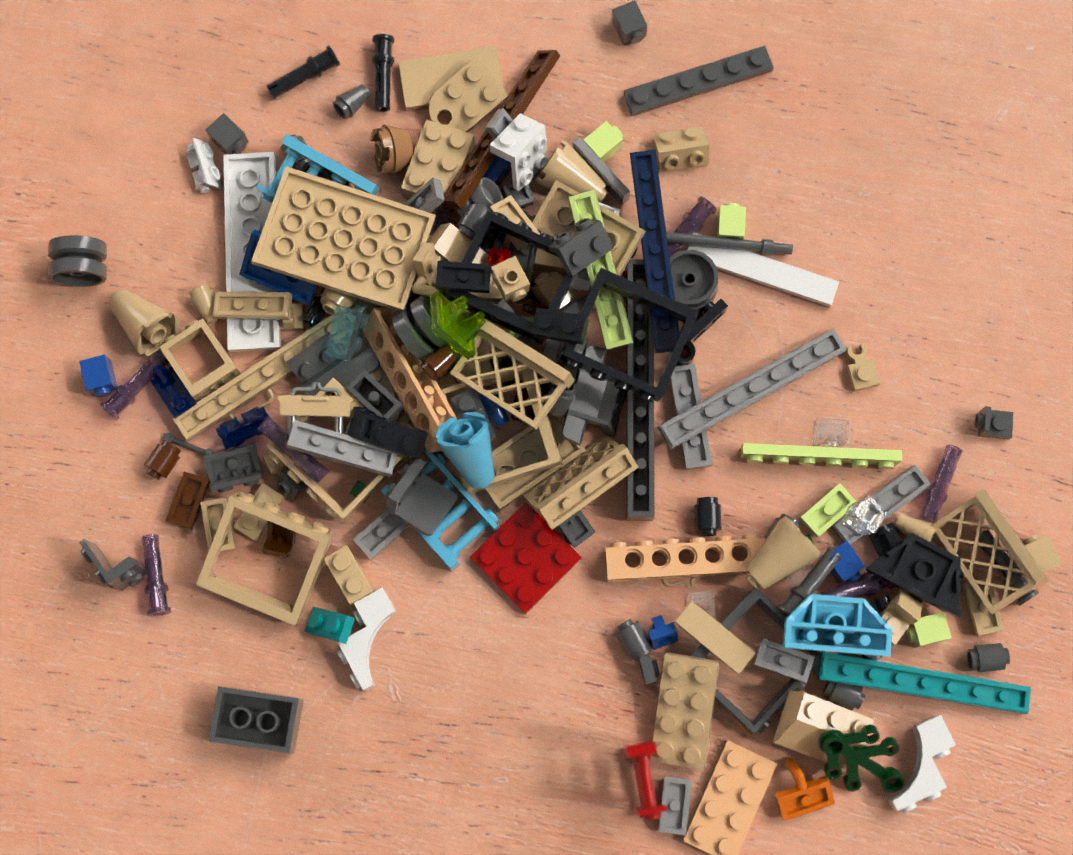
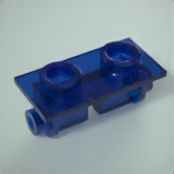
(172, 390)
(235, 434)

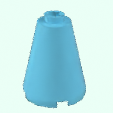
(468, 447)

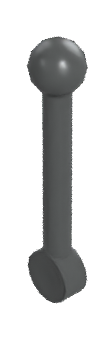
(171, 439)

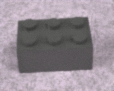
(256, 720)

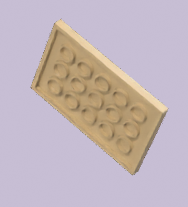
(343, 239)

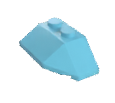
(837, 626)

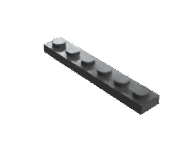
(698, 80)

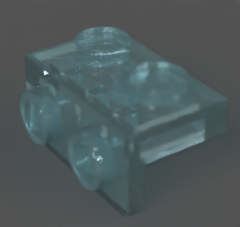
(345, 331)

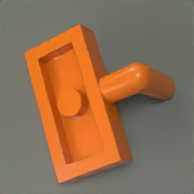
(804, 796)

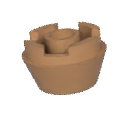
(392, 149)

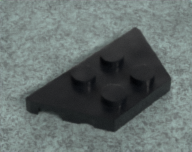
(922, 572)

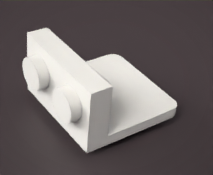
(524, 146)

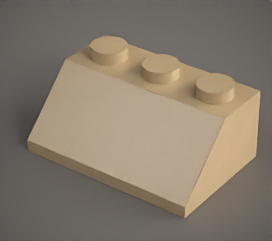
(808, 717)

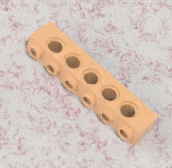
(415, 389)
(619, 571)

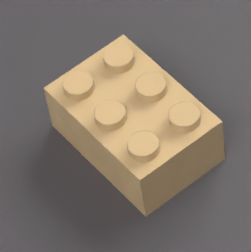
(438, 155)

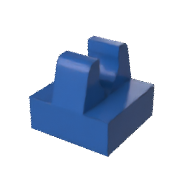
(662, 634)

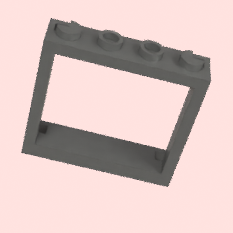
(777, 704)

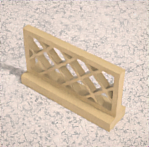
(529, 359)
(591, 482)
(1008, 538)

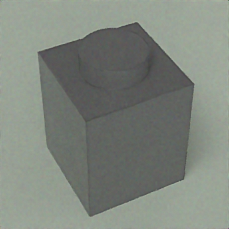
(629, 23)
(227, 135)

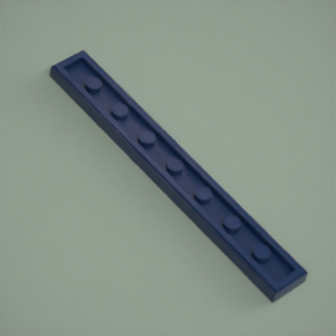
(654, 244)

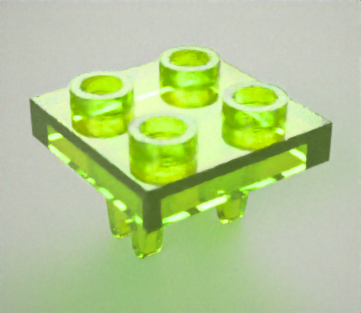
(453, 325)

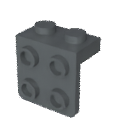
(419, 499)
(124, 574)

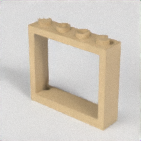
(545, 430)
(314, 489)
(251, 597)

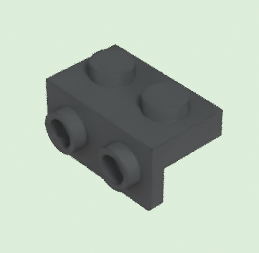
(581, 245)
(233, 467)

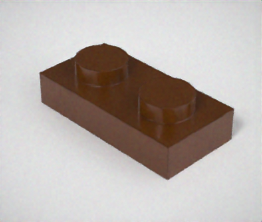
(187, 500)

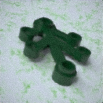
(836, 743)

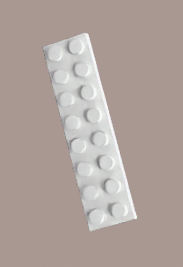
(244, 213)

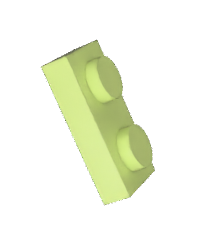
(827, 510)

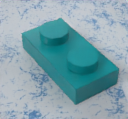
(329, 625)

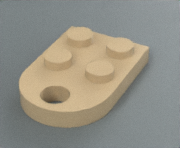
(467, 96)

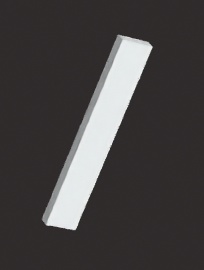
(772, 273)

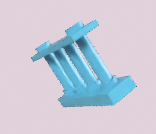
(317, 163)
(488, 518)

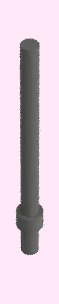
(765, 246)

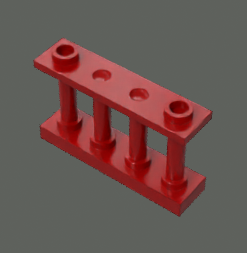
(640, 756)

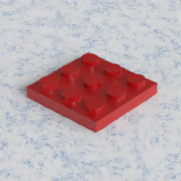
(525, 558)

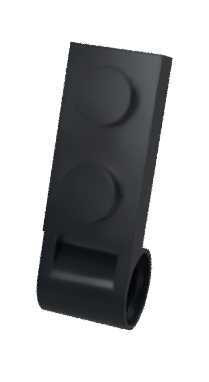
(712, 313)
(386, 433)

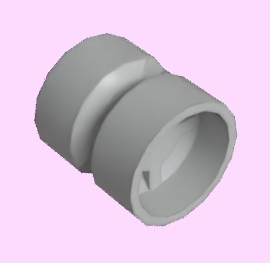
(484, 193)

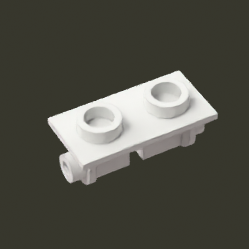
(201, 155)

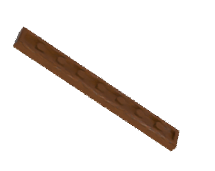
(515, 103)

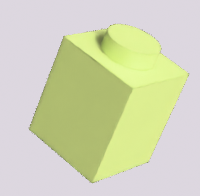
(605, 141)
(731, 221)
(928, 630)

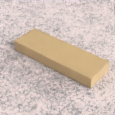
(252, 305)
(715, 637)

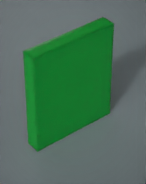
(358, 487)

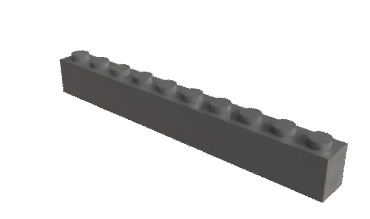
(639, 412)

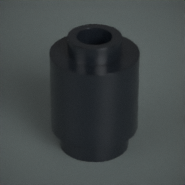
(708, 516)

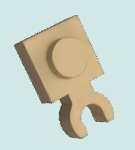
(861, 372)

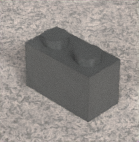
(375, 396)

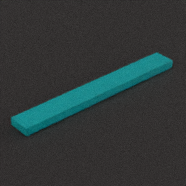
(923, 683)

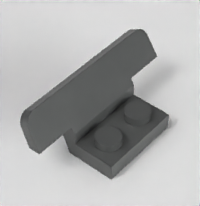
(315, 366)
(594, 403)

